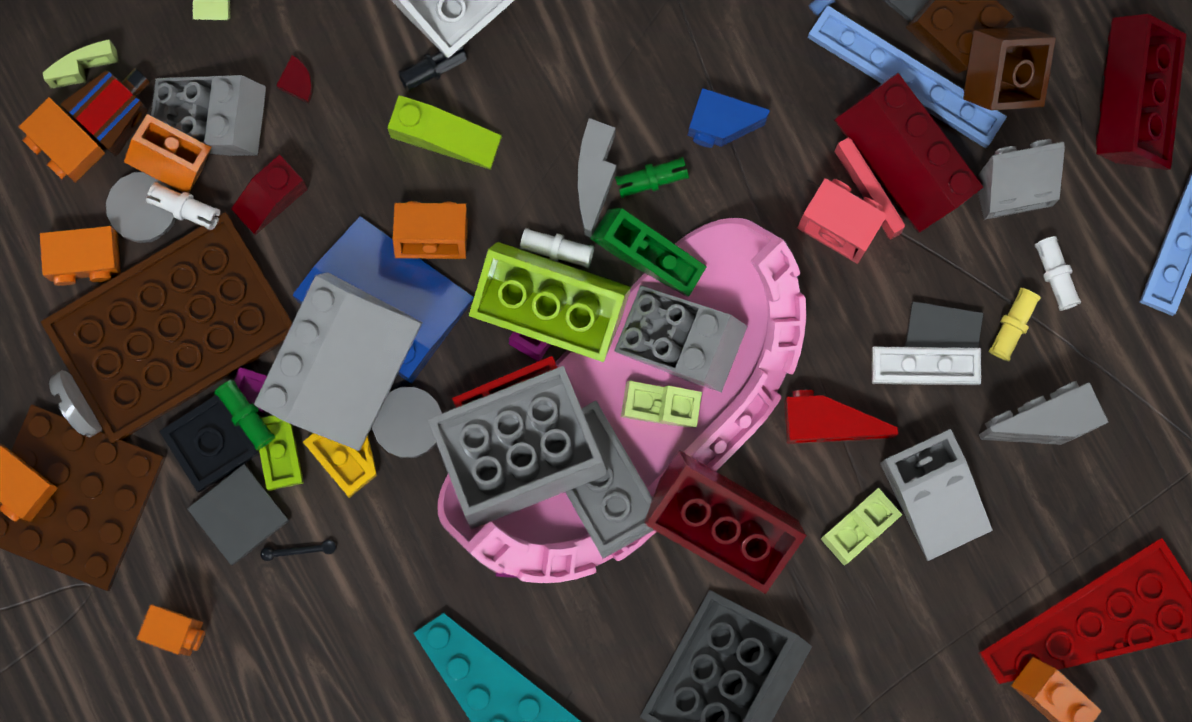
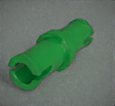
(652, 177)
(244, 414)

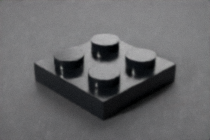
(208, 443)

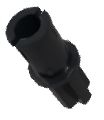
(430, 68)

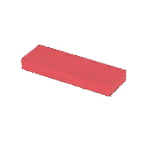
(868, 185)

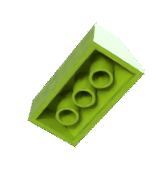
(549, 301)

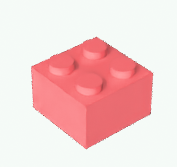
(842, 219)

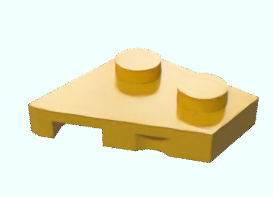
(345, 465)

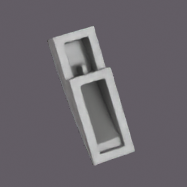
(594, 173)

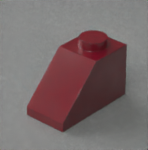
(268, 194)

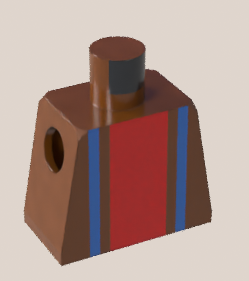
(109, 108)

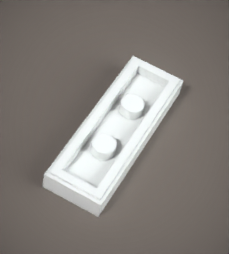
(926, 365)

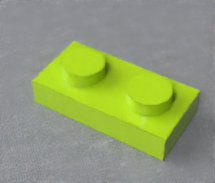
(280, 457)

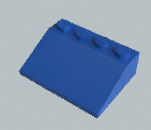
(368, 262)

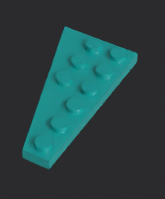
(482, 680)

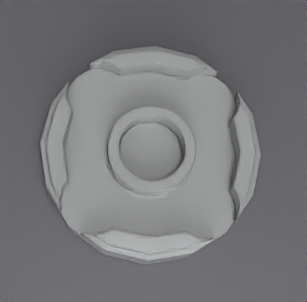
(132, 214)
(73, 404)
(403, 422)

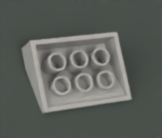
(338, 362)
(517, 447)

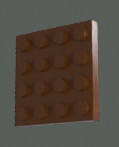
(96, 503)

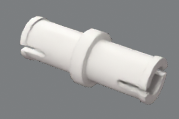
(183, 206)
(557, 247)
(1057, 273)

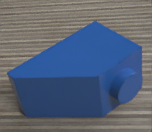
(723, 119)

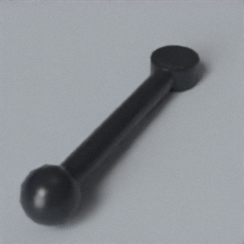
(327, 547)

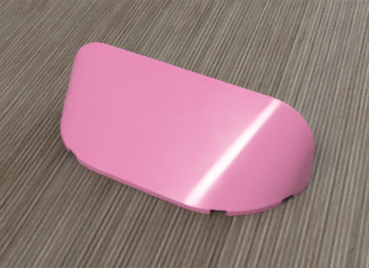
(745, 276)

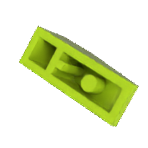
(442, 132)

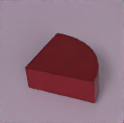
(296, 80)

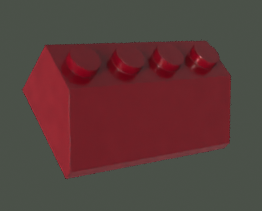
(1141, 92)
(908, 153)
(723, 522)

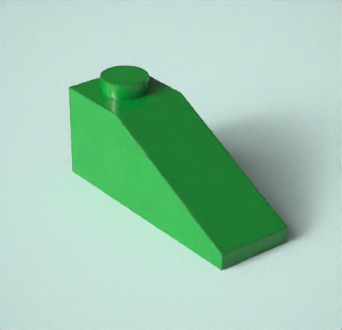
(647, 251)

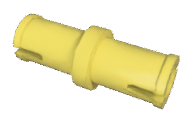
(1014, 324)

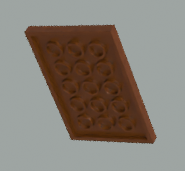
(168, 328)

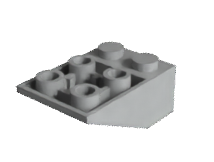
(214, 110)
(1021, 179)
(681, 338)
(1063, 418)
(937, 494)

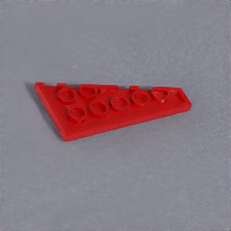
(1120, 612)

